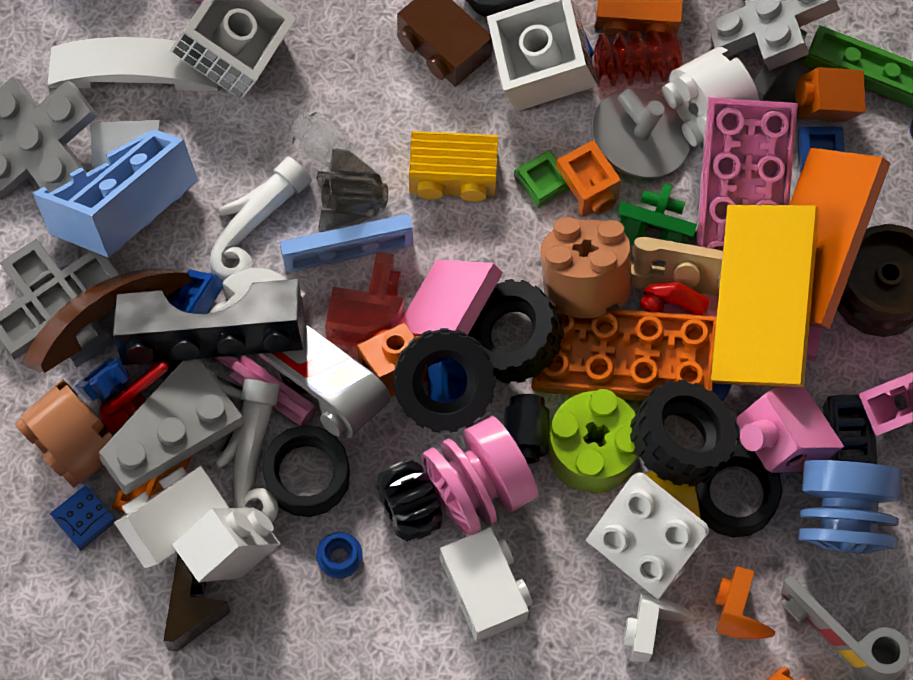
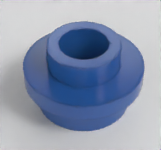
(335, 541)

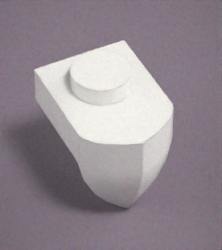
(642, 630)

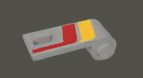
(345, 388)
(876, 657)

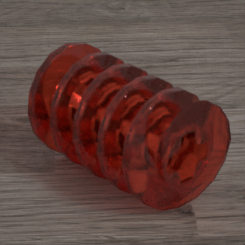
(637, 56)

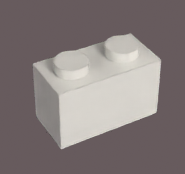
(160, 520)
(226, 543)
(485, 584)

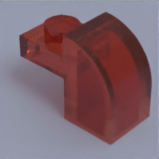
(359, 315)

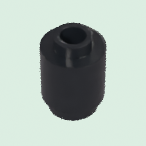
(528, 425)

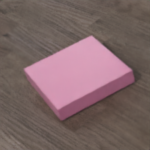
(451, 296)

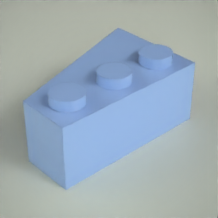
(121, 196)

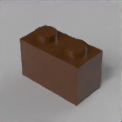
(444, 37)

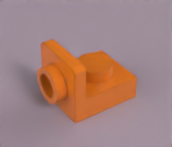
(590, 178)

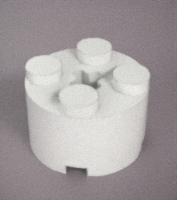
(703, 78)

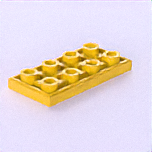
(765, 295)

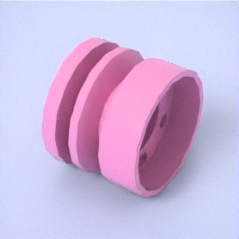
(485, 472)

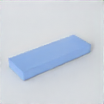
(347, 243)

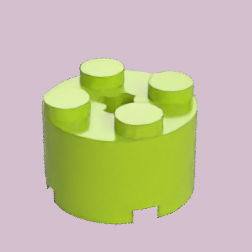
(588, 466)

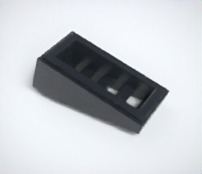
(867, 441)

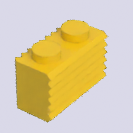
(453, 165)

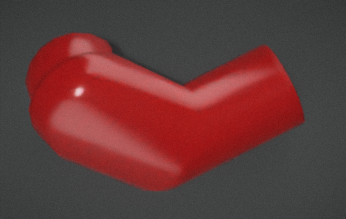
(673, 293)

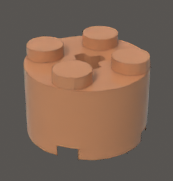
(586, 266)
(66, 433)

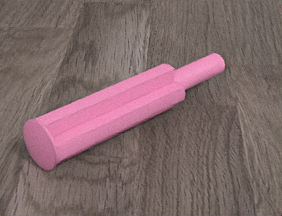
(289, 401)

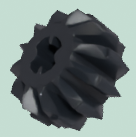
(409, 500)

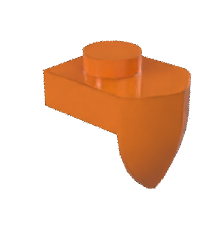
(732, 597)

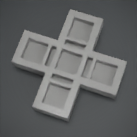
(770, 25)
(39, 134)
(45, 292)

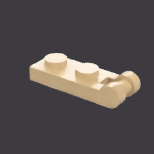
(688, 264)

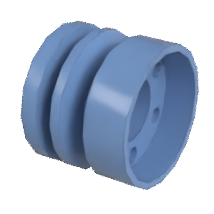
(850, 505)

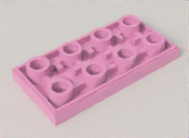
(743, 160)

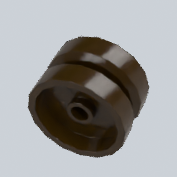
(881, 283)

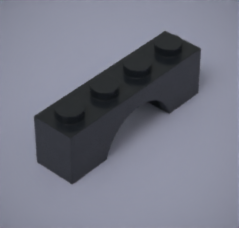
(261, 322)

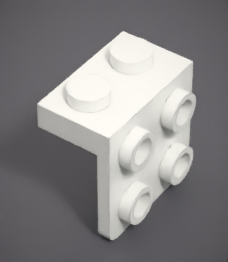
(648, 534)

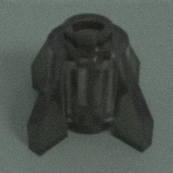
(351, 192)

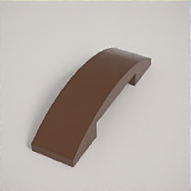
(58, 339)

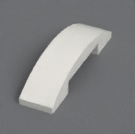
(123, 62)

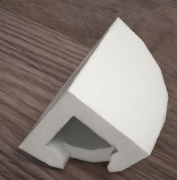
(112, 135)

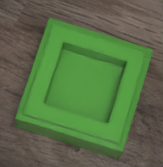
(541, 178)

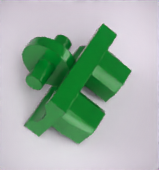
(637, 218)

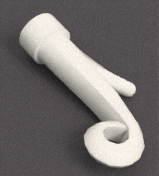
(252, 210)
(247, 446)

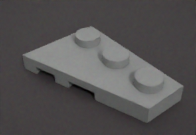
(170, 426)

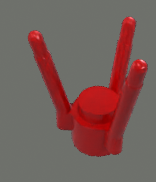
(121, 407)

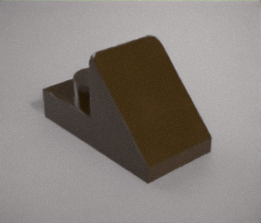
(188, 614)

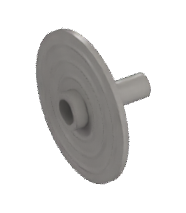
(640, 134)

